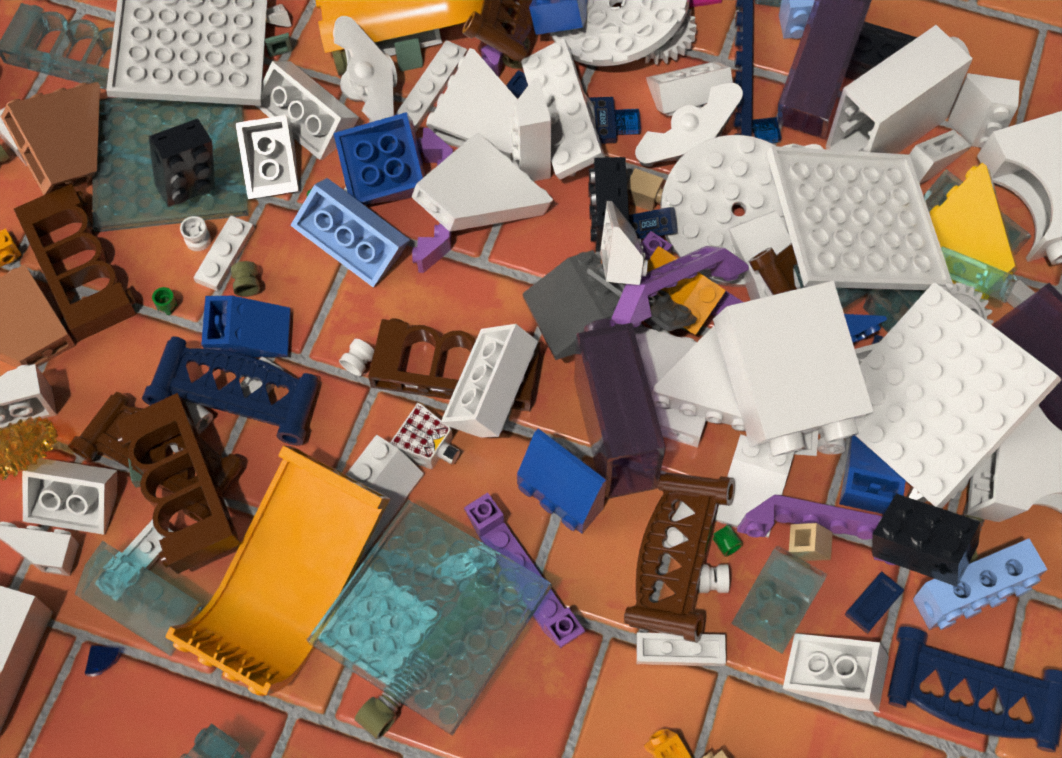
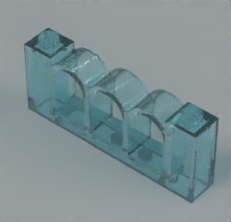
(33, 23)

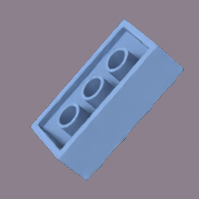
(349, 231)

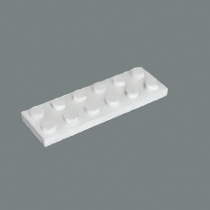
(572, 126)

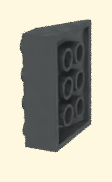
(568, 302)

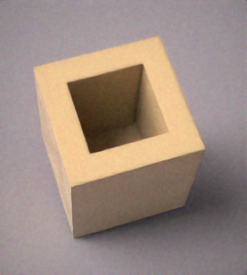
(644, 189)
(810, 542)

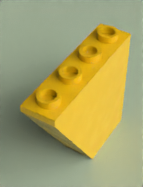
(974, 222)

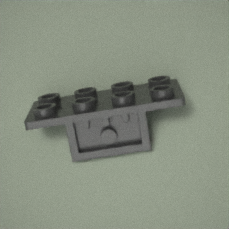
(665, 312)

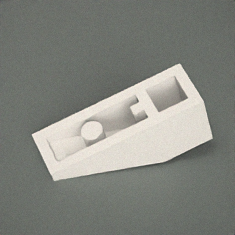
(937, 153)

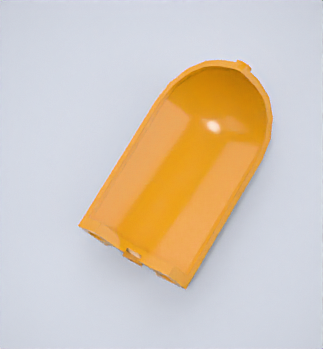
(393, 18)

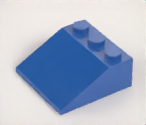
(381, 159)
(561, 482)

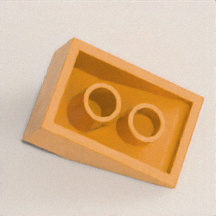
(695, 293)

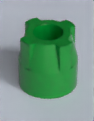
(164, 295)
(727, 541)

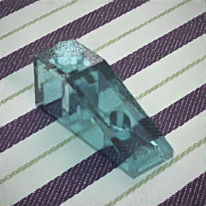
(979, 275)

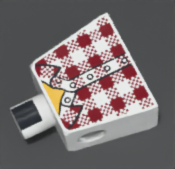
(425, 439)

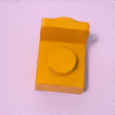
(8, 248)
(666, 745)

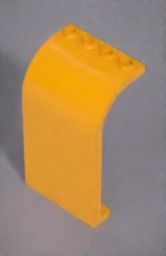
(284, 574)

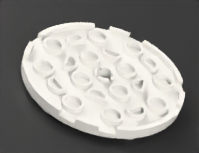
(624, 33)
(706, 187)

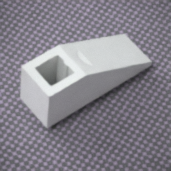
(45, 550)

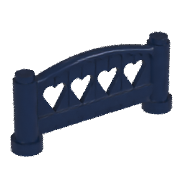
(288, 413)
(916, 662)

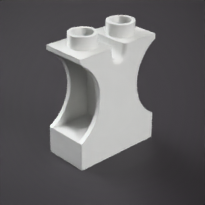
(1030, 165)
(1020, 472)

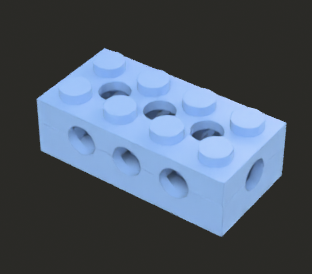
(982, 584)

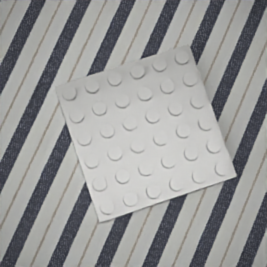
(188, 50)
(857, 219)
(946, 394)

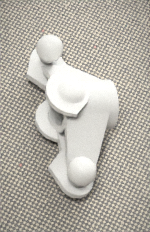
(369, 70)
(691, 126)

